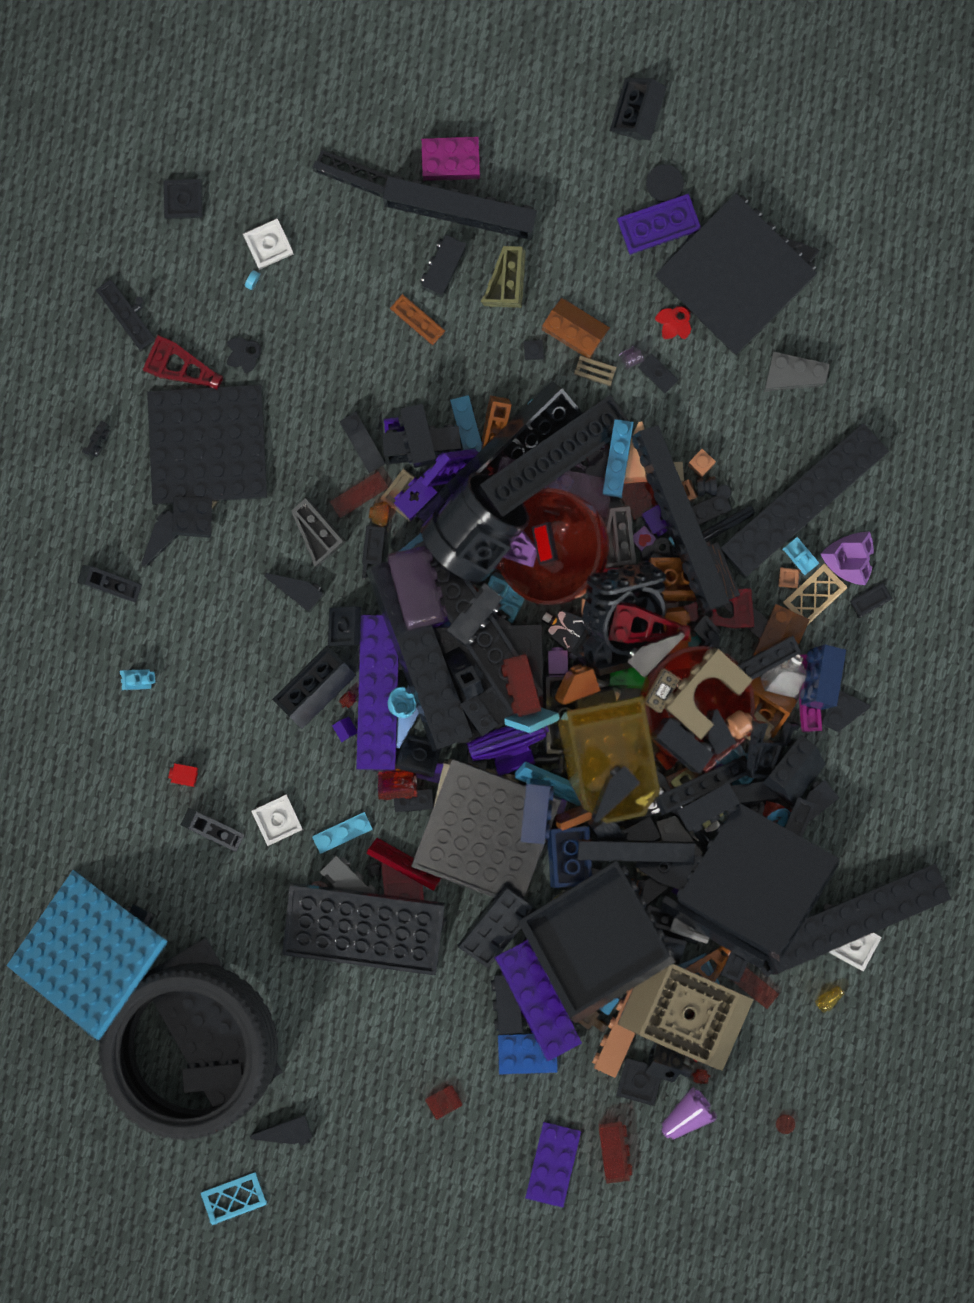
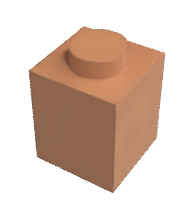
(701, 463)

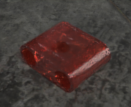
(443, 1102)

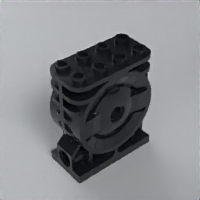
(604, 594)

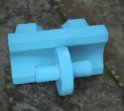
(800, 556)
(137, 679)

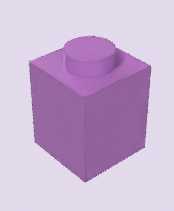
(557, 661)

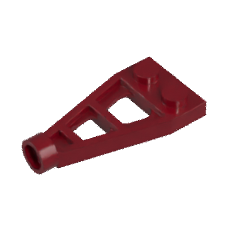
(160, 355)
(743, 612)
(622, 620)

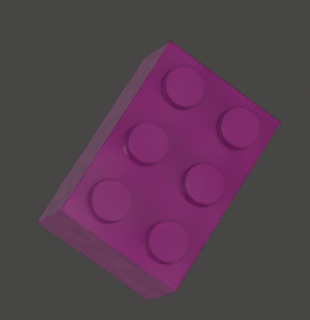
(450, 158)

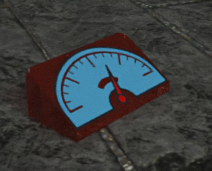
(777, 813)

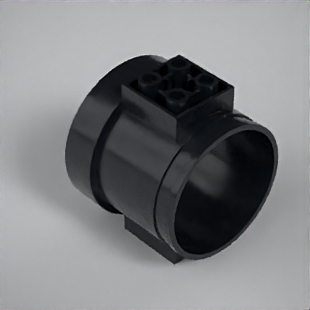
(468, 533)

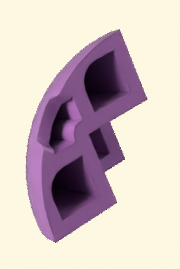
(850, 557)

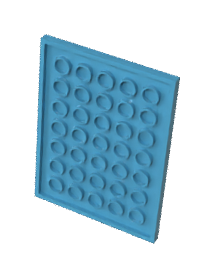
(86, 954)

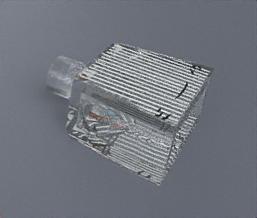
(785, 678)

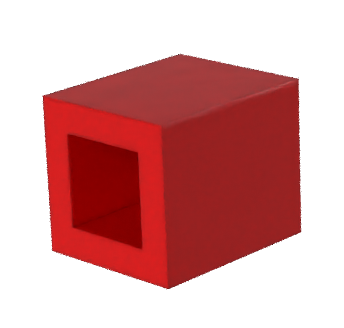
(183, 775)

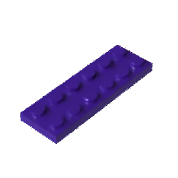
(538, 1000)

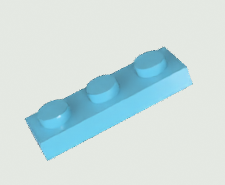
(342, 833)

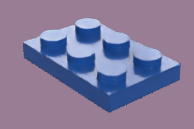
(522, 1055)

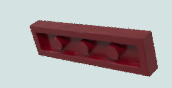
(401, 862)

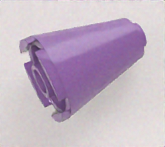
(688, 1115)

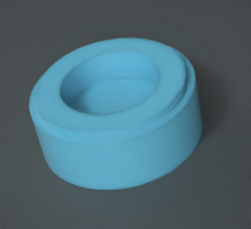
(252, 280)

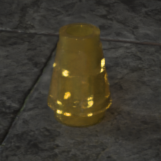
(829, 999)

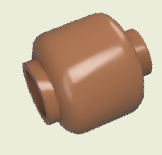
(739, 724)

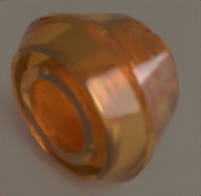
(379, 513)

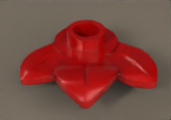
(672, 324)

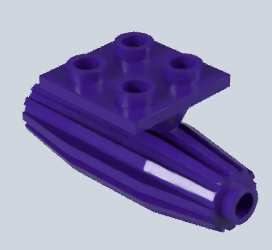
(507, 746)

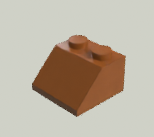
(577, 684)

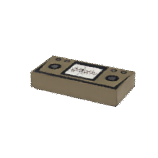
(660, 690)

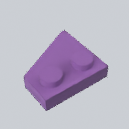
(522, 550)

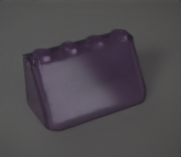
(417, 588)

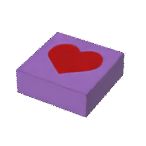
(643, 538)

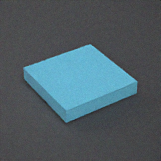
(533, 721)

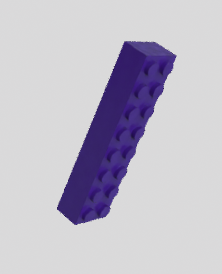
(376, 681)

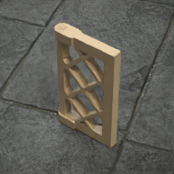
(813, 579)

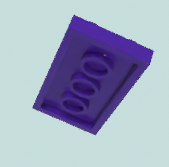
(658, 224)
(447, 467)
(553, 1164)

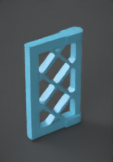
(213, 1220)

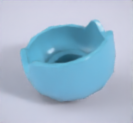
(401, 703)

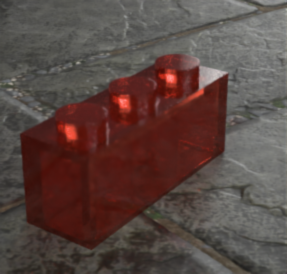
(521, 686)
(614, 1152)

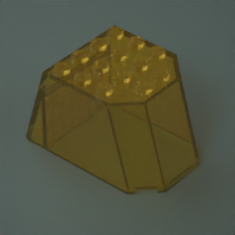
(607, 736)

